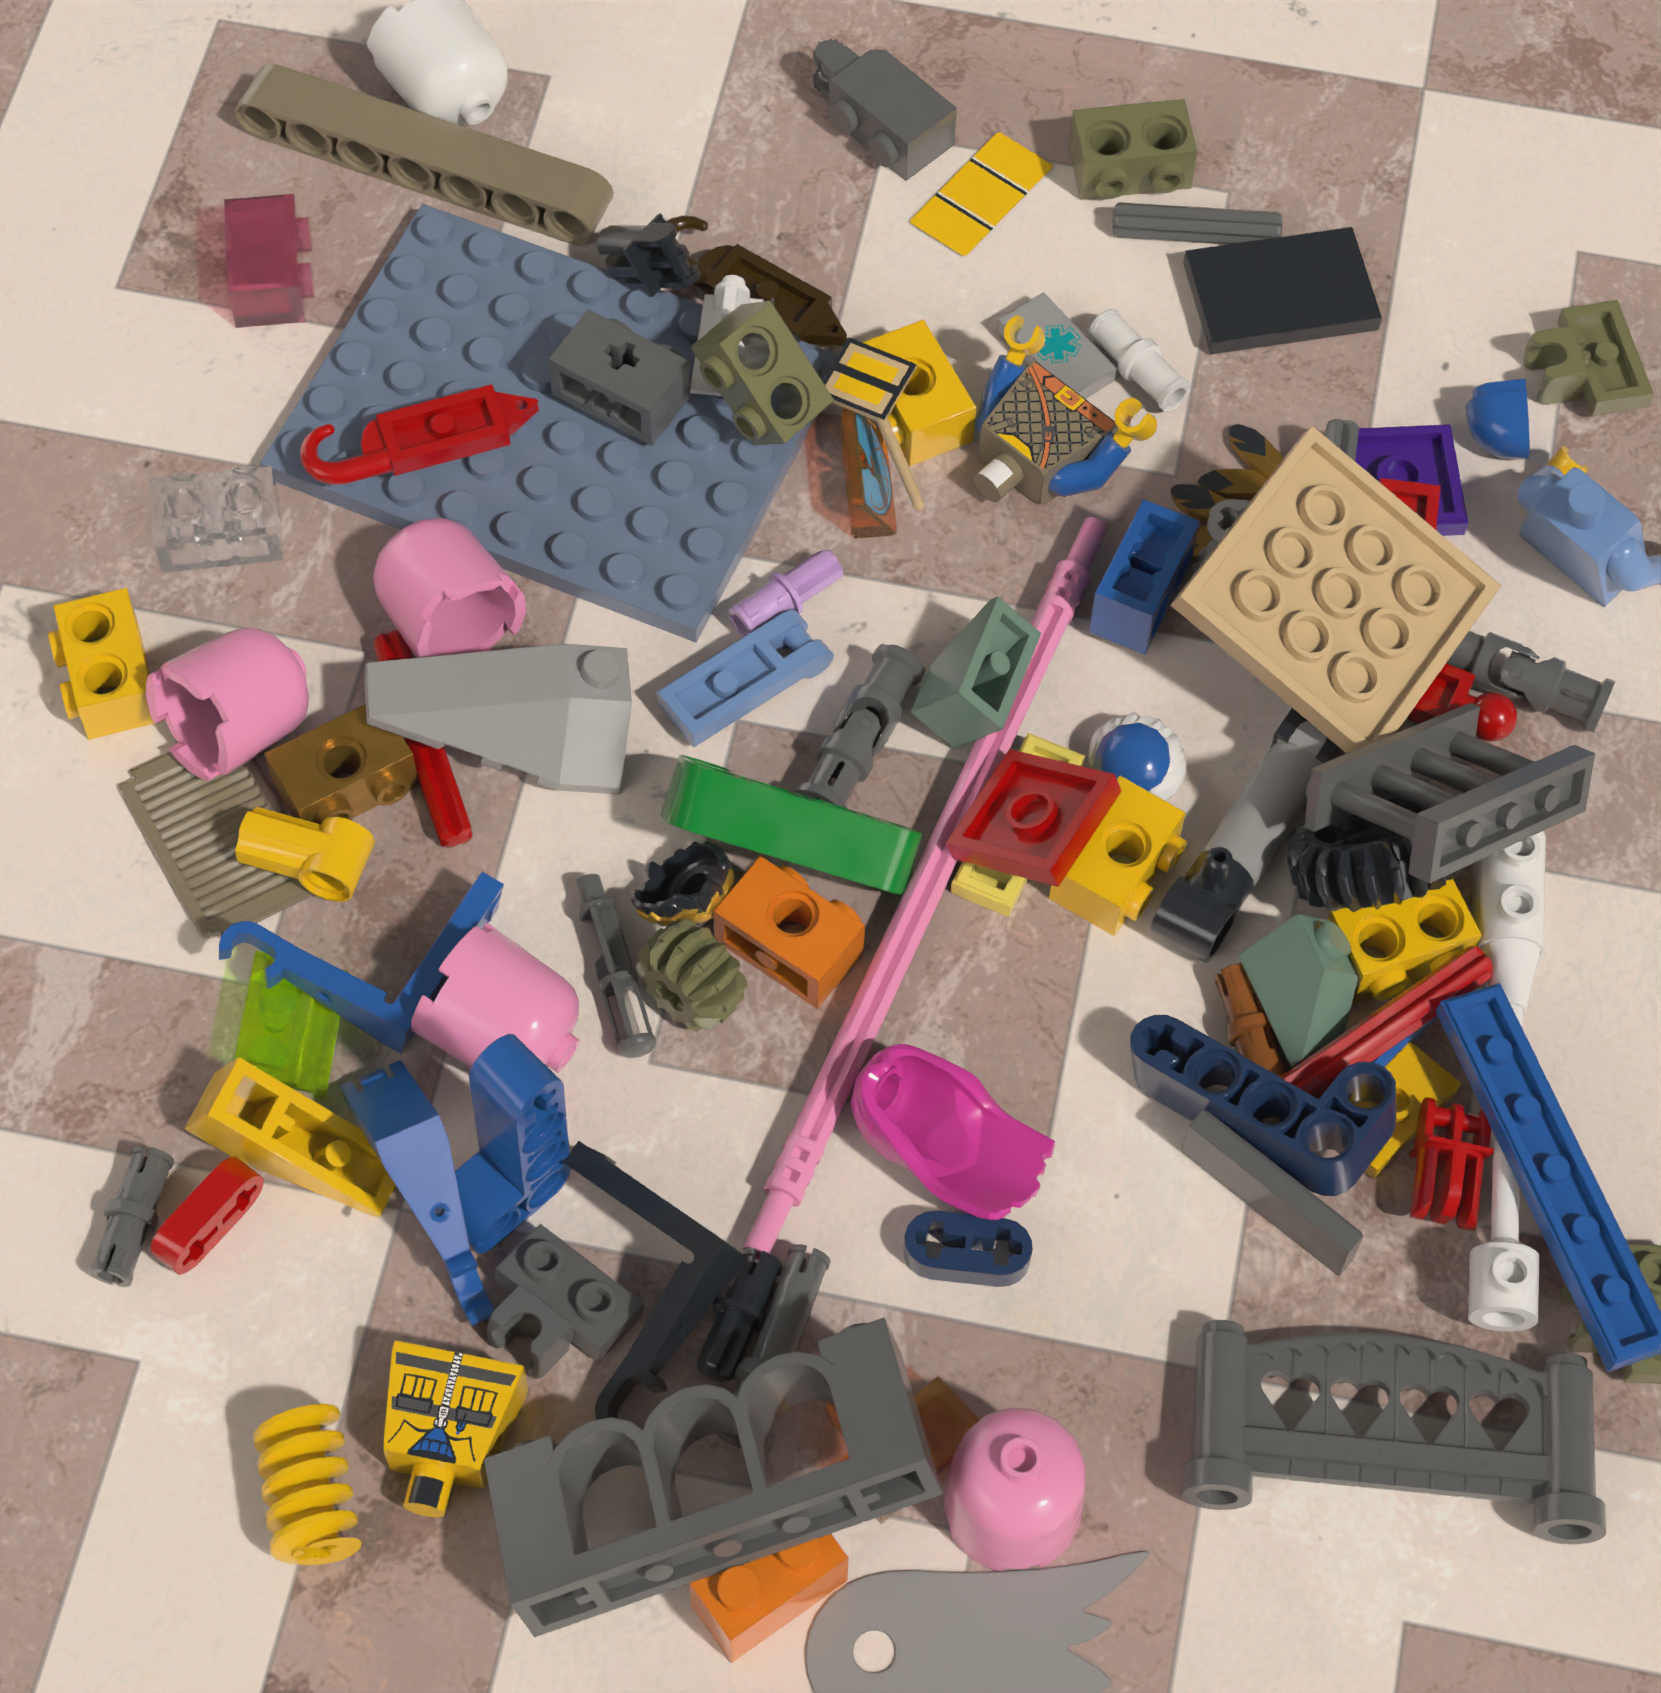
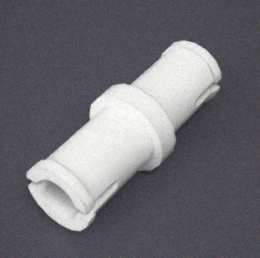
(1139, 360)

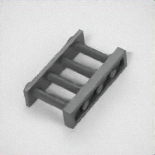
(1452, 827)

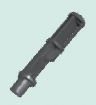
(614, 966)

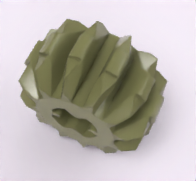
(691, 975)

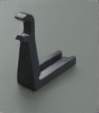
(686, 1297)

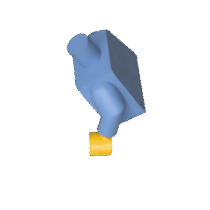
(1585, 530)

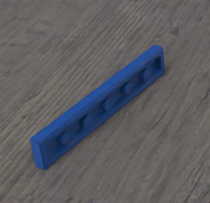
(1554, 1176)

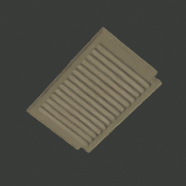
(195, 838)

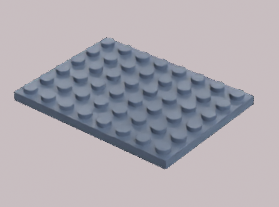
(571, 494)

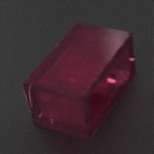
(266, 260)

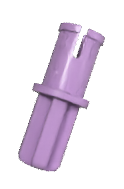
(786, 592)

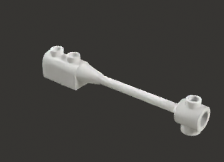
(1511, 918)

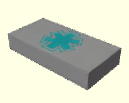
(1065, 350)

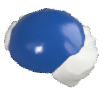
(1140, 752)

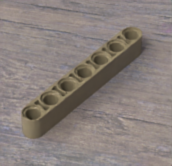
(424, 154)

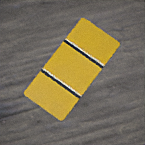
(981, 194)

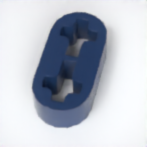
(967, 1264)

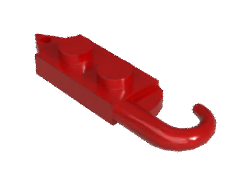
(424, 435)

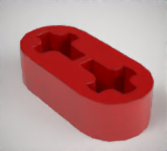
(207, 1215)

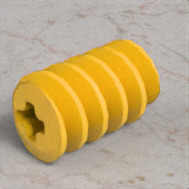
(301, 1486)

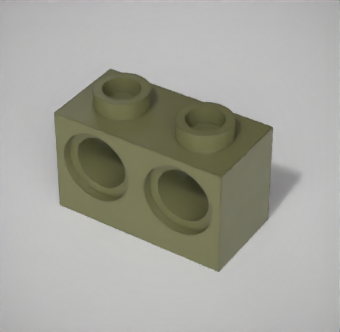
(1132, 149)
(771, 364)

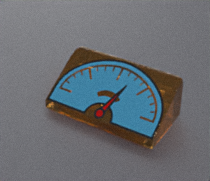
(867, 477)

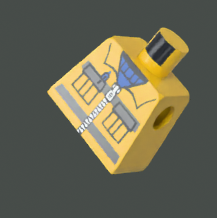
(446, 1418)

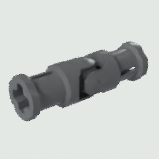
(1538, 681)
(870, 712)

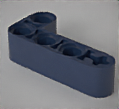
(1179, 1062)

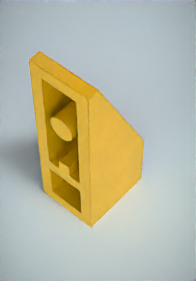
(290, 1137)

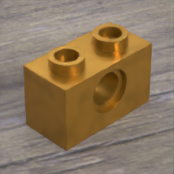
(307, 766)

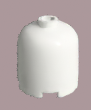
(440, 59)

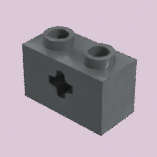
(620, 376)

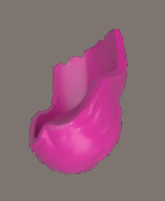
(948, 1132)

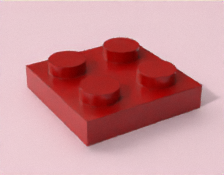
(1034, 817)

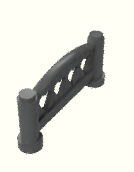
(1244, 1438)

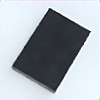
(1281, 290)

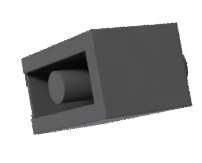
(884, 107)

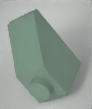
(977, 676)
(1303, 983)

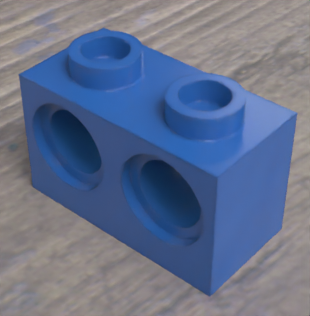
(1144, 576)

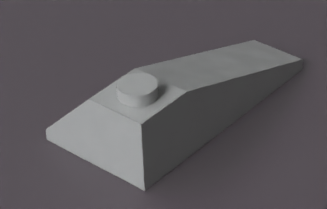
(527, 708)

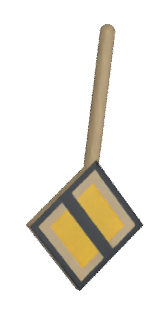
(870, 385)

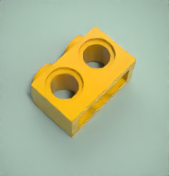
(94, 666)
(1398, 934)

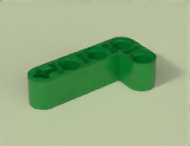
(789, 825)

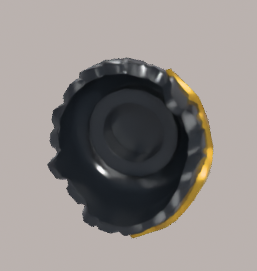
(685, 886)

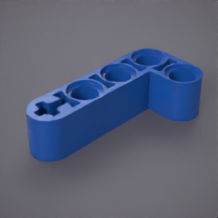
(519, 1140)

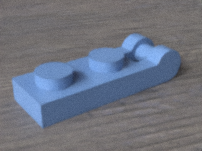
(743, 677)

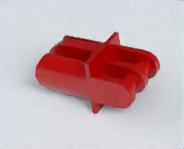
(1446, 1169)

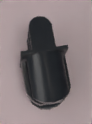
(648, 255)

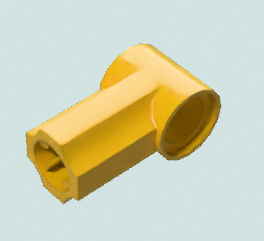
(321, 856)

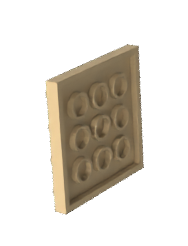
(1336, 595)

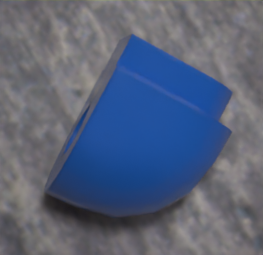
(1500, 418)

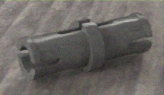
(131, 1216)

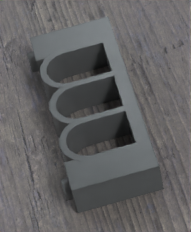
(542, 1486)

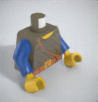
(1044, 433)

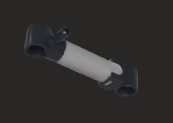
(1207, 900)

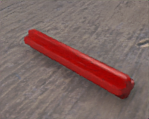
(431, 765)
(1392, 1021)

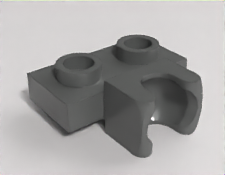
(558, 1301)

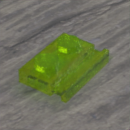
(286, 1032)

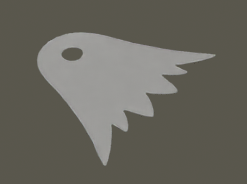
(968, 1630)

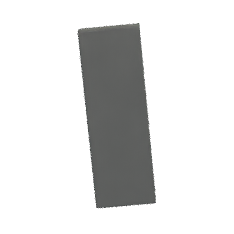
(1272, 1192)

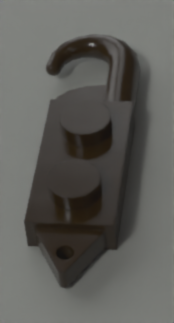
(800, 305)

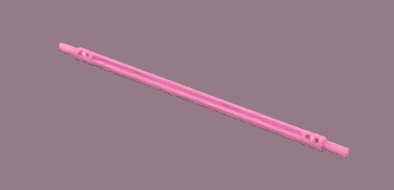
(869, 1008)

